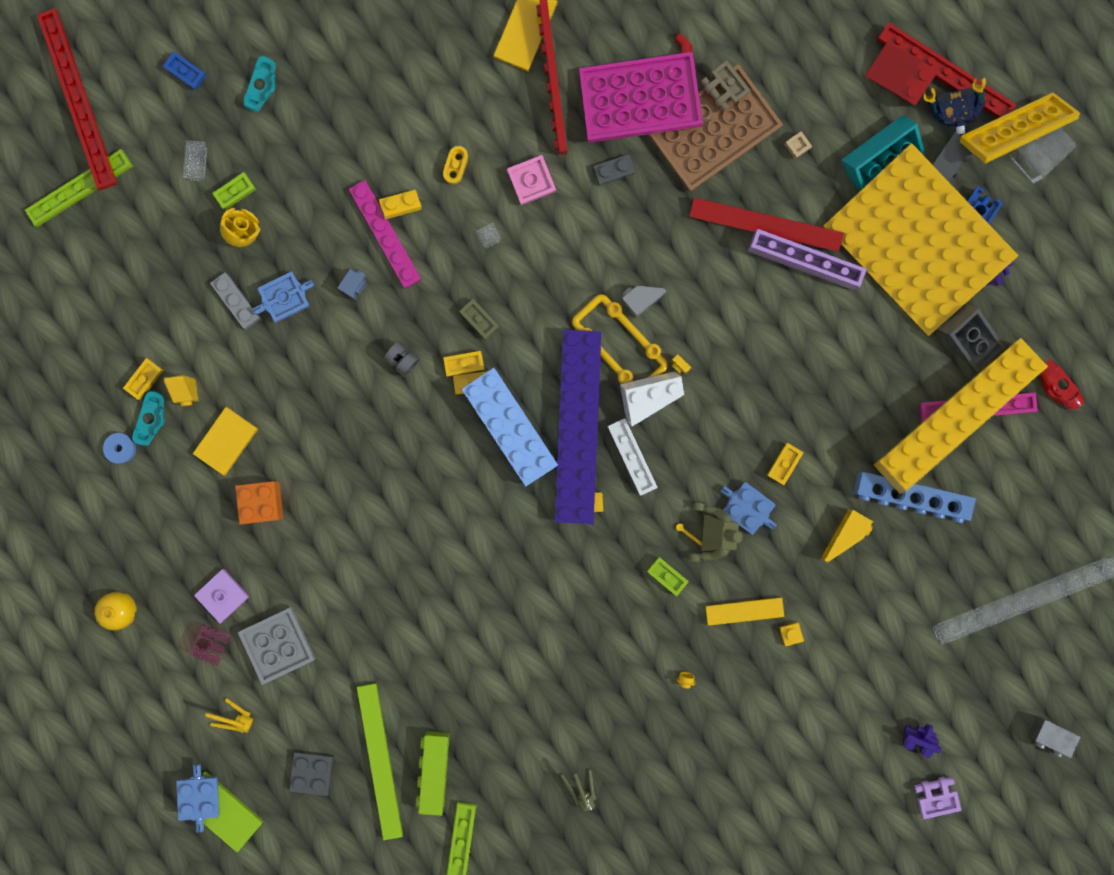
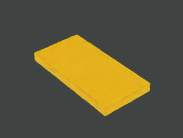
(521, 35)

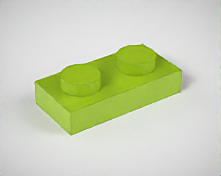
(234, 191)
(667, 576)

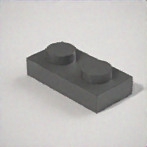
(614, 170)

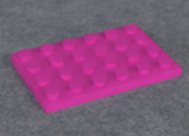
(640, 97)

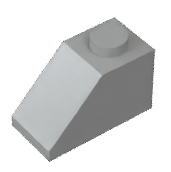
(641, 298)

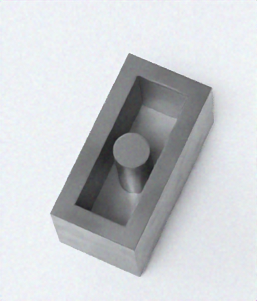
(1050, 735)

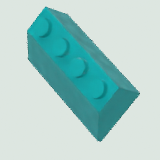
(880, 150)

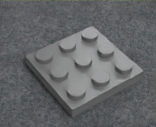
(276, 645)

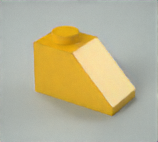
(182, 390)

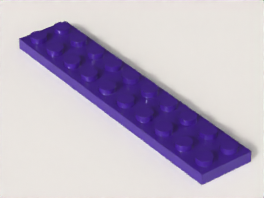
(578, 427)

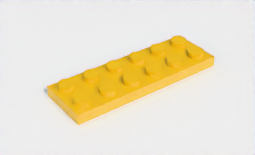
(1019, 127)

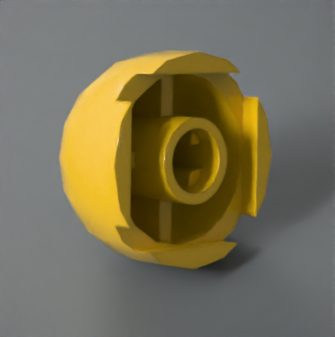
(239, 227)
(115, 611)

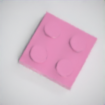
(531, 180)

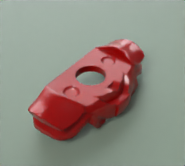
(1070, 397)

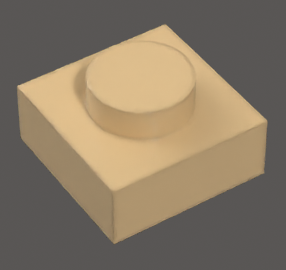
(798, 145)

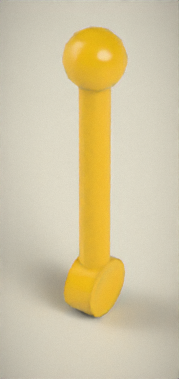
(679, 527)

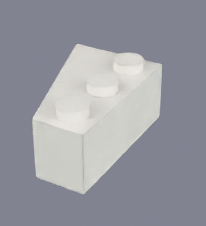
(650, 395)

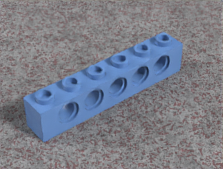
(962, 504)

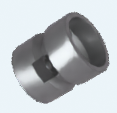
(406, 363)

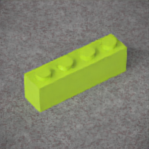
(433, 773)

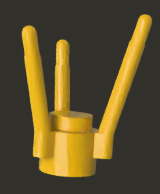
(241, 723)

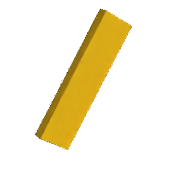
(744, 611)

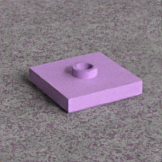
(222, 596)

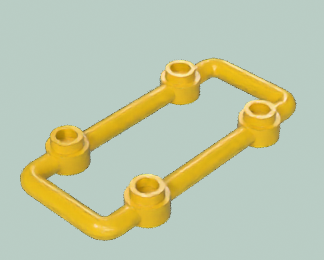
(614, 310)

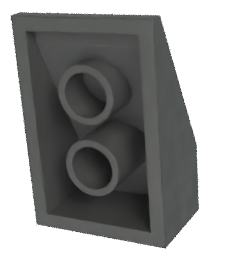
(971, 337)

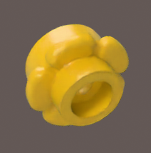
(686, 680)

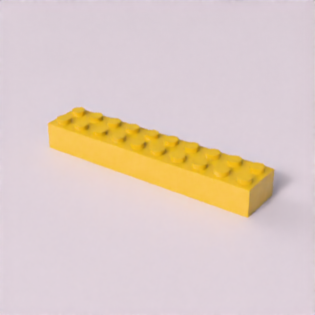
(960, 416)

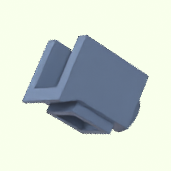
(353, 283)

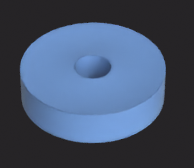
(128, 448)

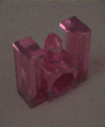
(203, 652)

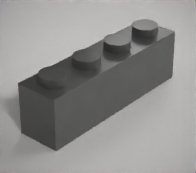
(951, 157)

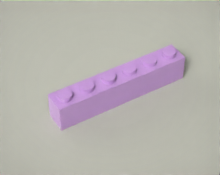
(806, 260)

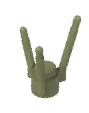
(585, 799)

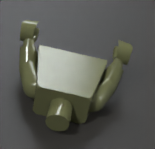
(719, 534)

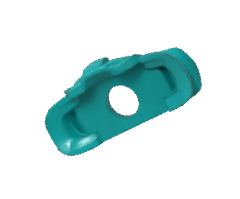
(265, 71)
(143, 432)

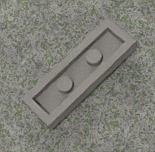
(235, 300)

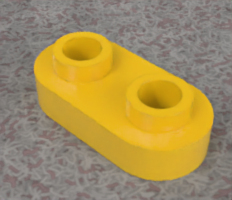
(455, 166)

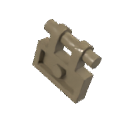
(730, 83)

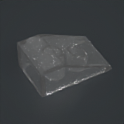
(1043, 154)

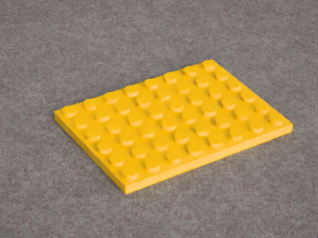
(921, 240)

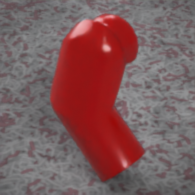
(683, 43)

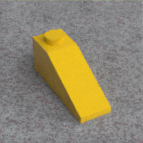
(850, 531)

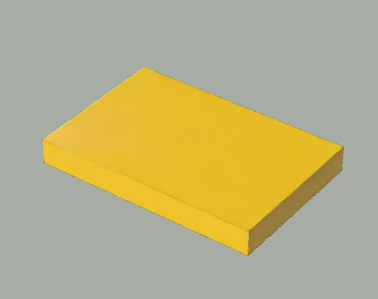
(225, 441)

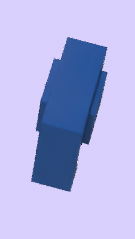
(981, 206)

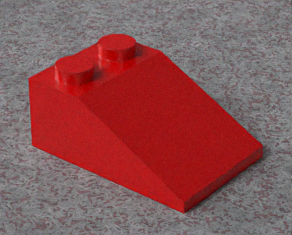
(901, 73)

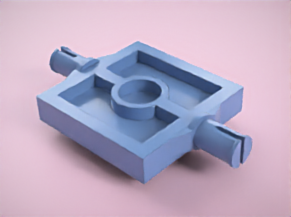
(283, 297)
(749, 507)
(198, 798)

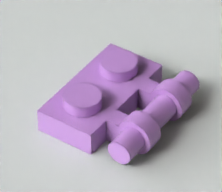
(939, 803)

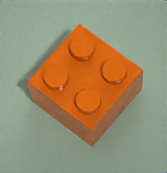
(259, 502)

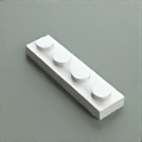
(632, 457)

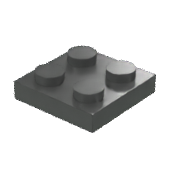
(311, 773)

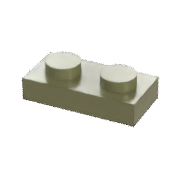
(479, 319)

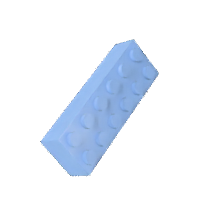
(509, 427)

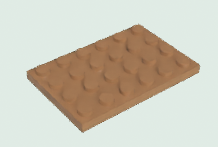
(722, 139)

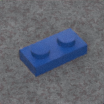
(184, 70)

